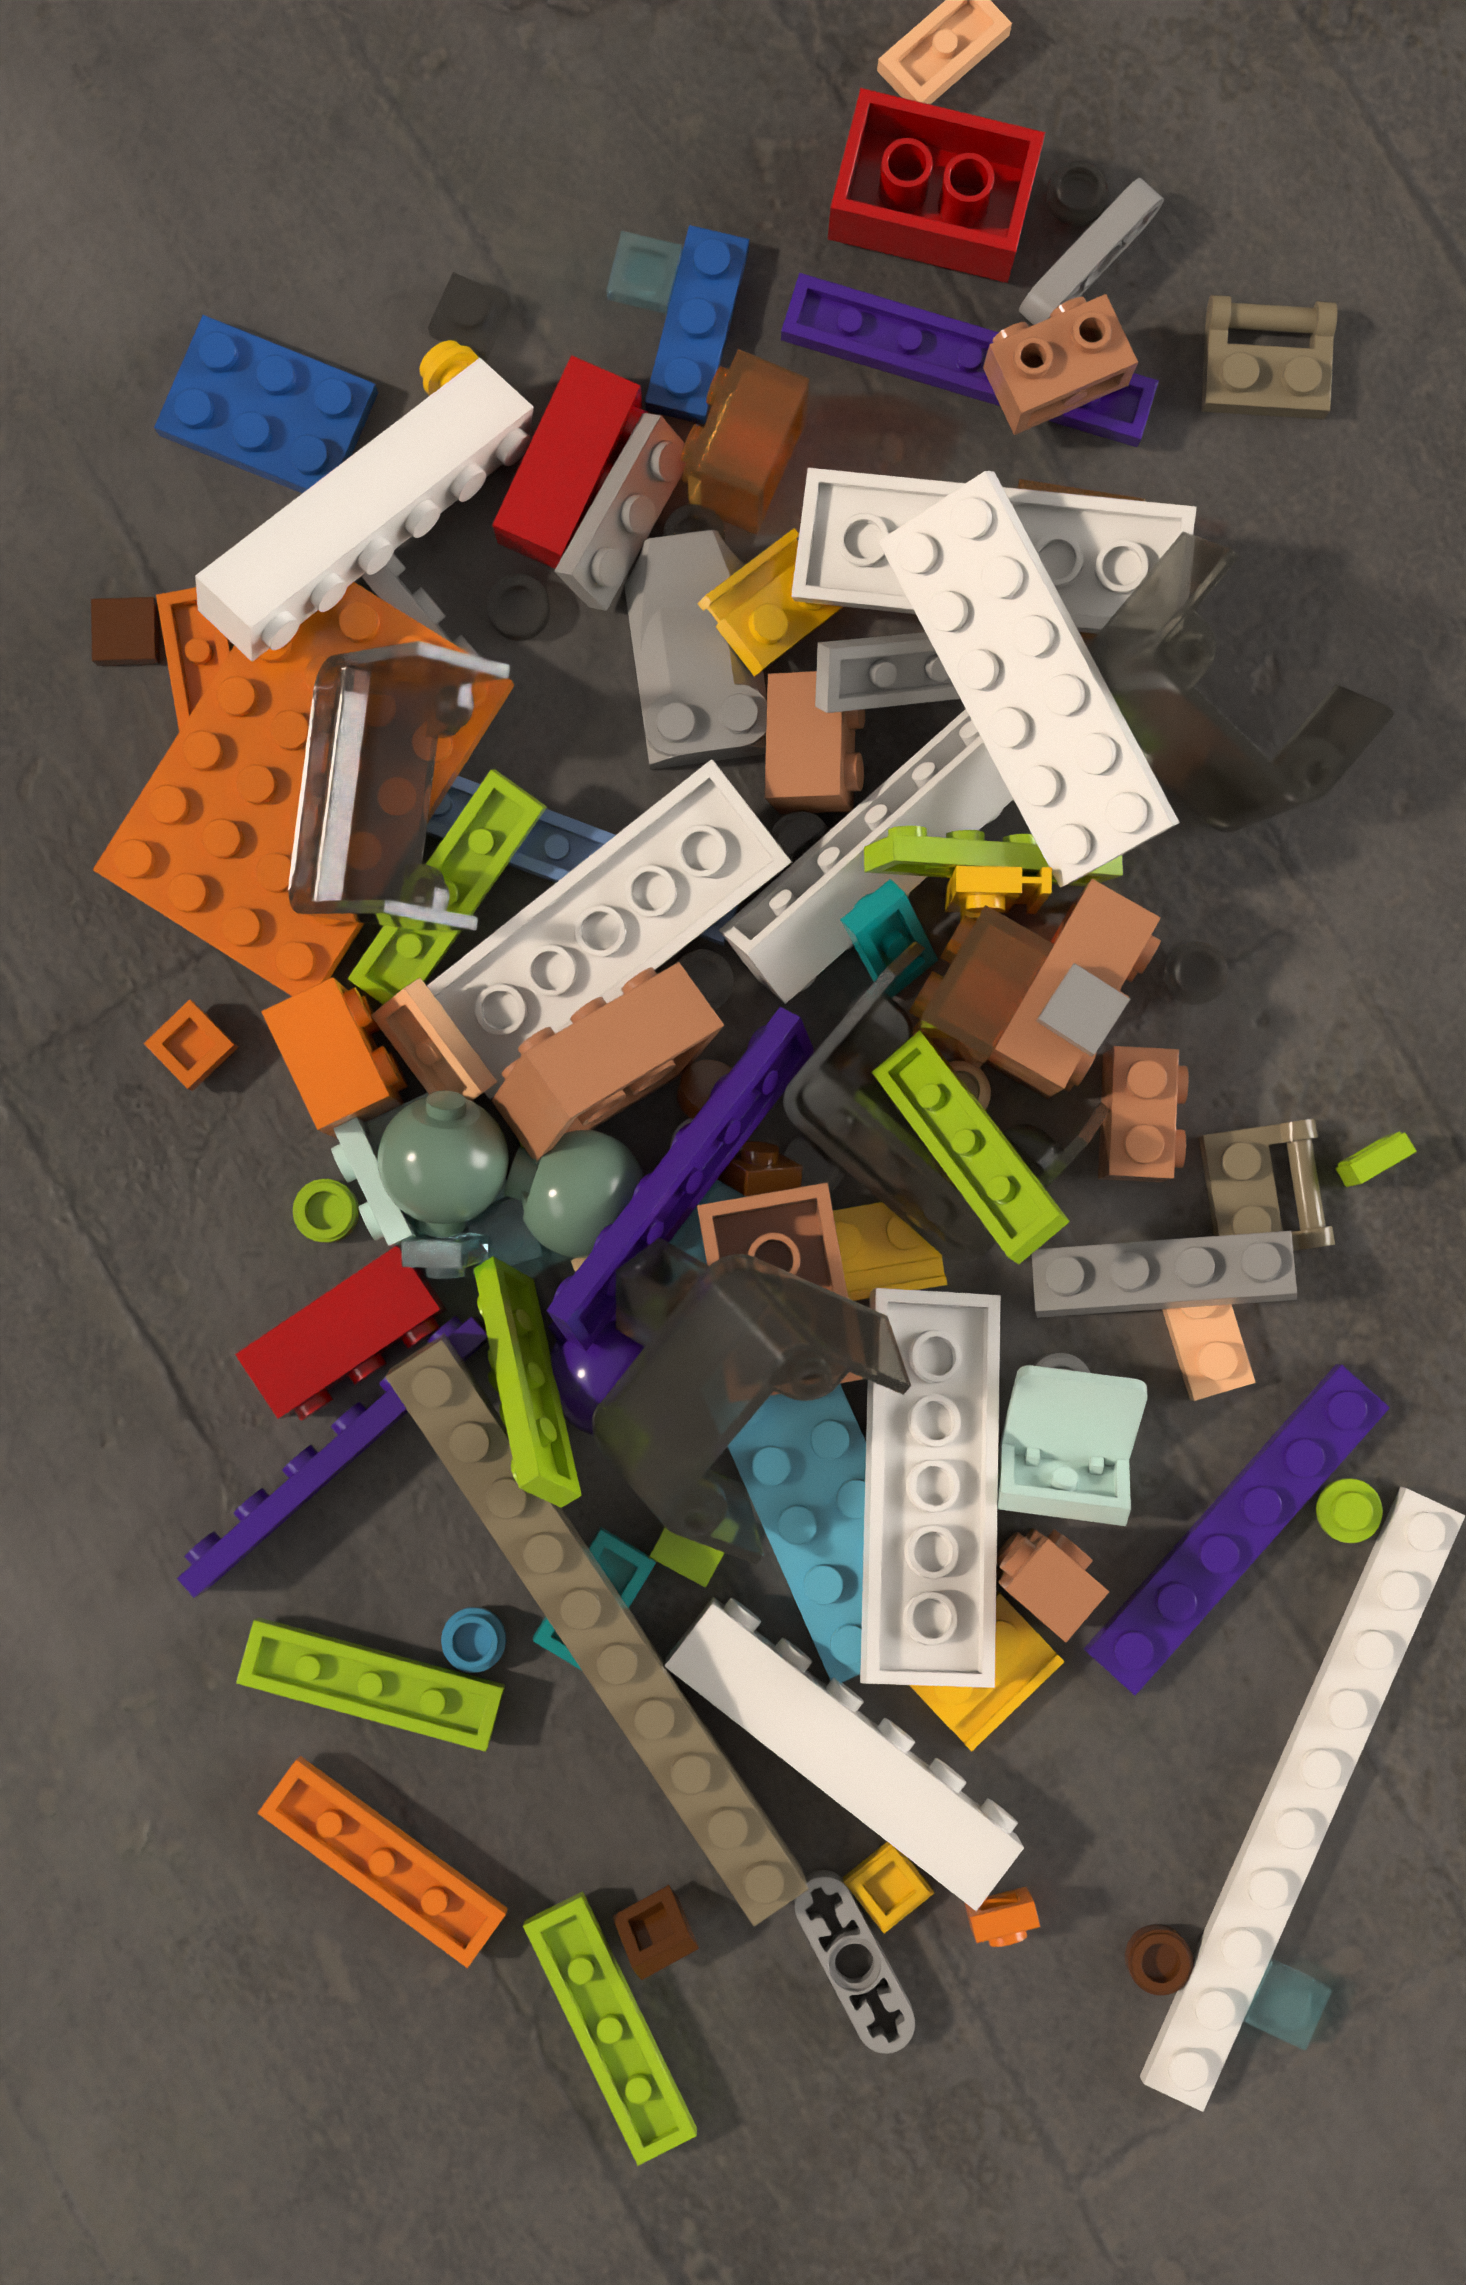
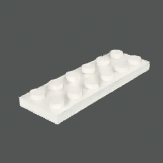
(1087, 544)
(1027, 679)
(611, 918)
(933, 1495)

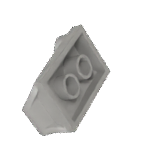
(691, 682)

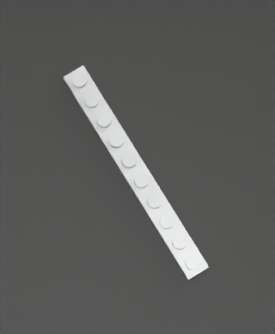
(1301, 1798)

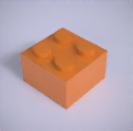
(333, 1055)

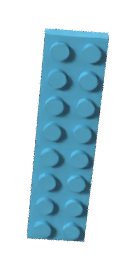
(809, 1492)

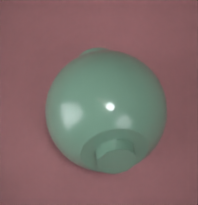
(443, 1162)
(574, 1189)

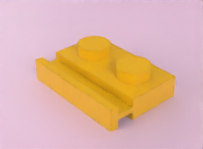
(758, 610)
(997, 888)
(884, 1252)
(1021, 1666)

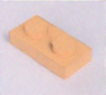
(943, 48)
(432, 1043)
(1209, 1349)

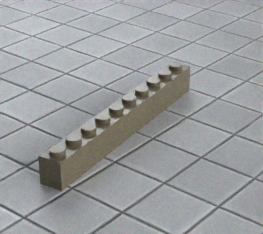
(600, 1633)

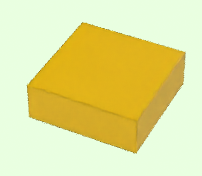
(888, 1886)

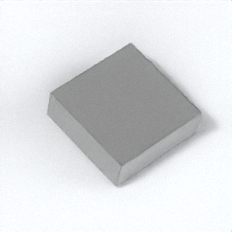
(1083, 1010)

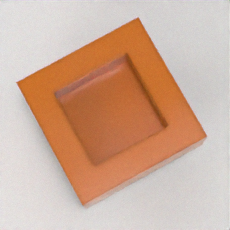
(191, 1045)
(1004, 1918)

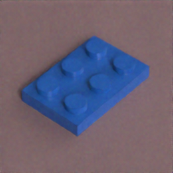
(264, 407)

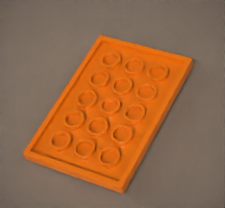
(222, 807)

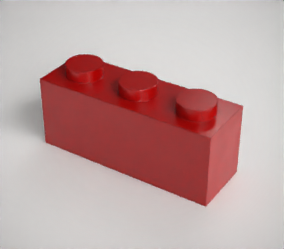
(567, 461)
(342, 1335)

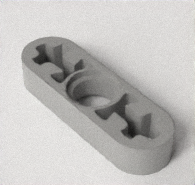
(1093, 251)
(891, 1995)

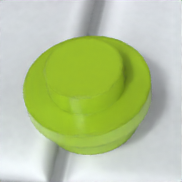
(1349, 1510)

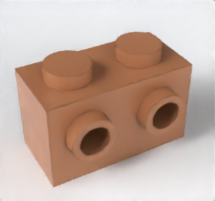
(1059, 362)
(809, 751)
(1140, 1130)
(1049, 1579)

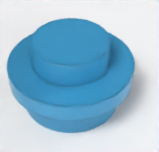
(473, 1639)

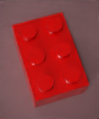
(934, 185)

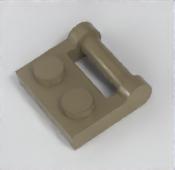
(1268, 377)
(1244, 1187)

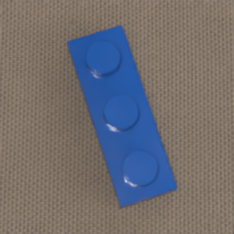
(697, 324)

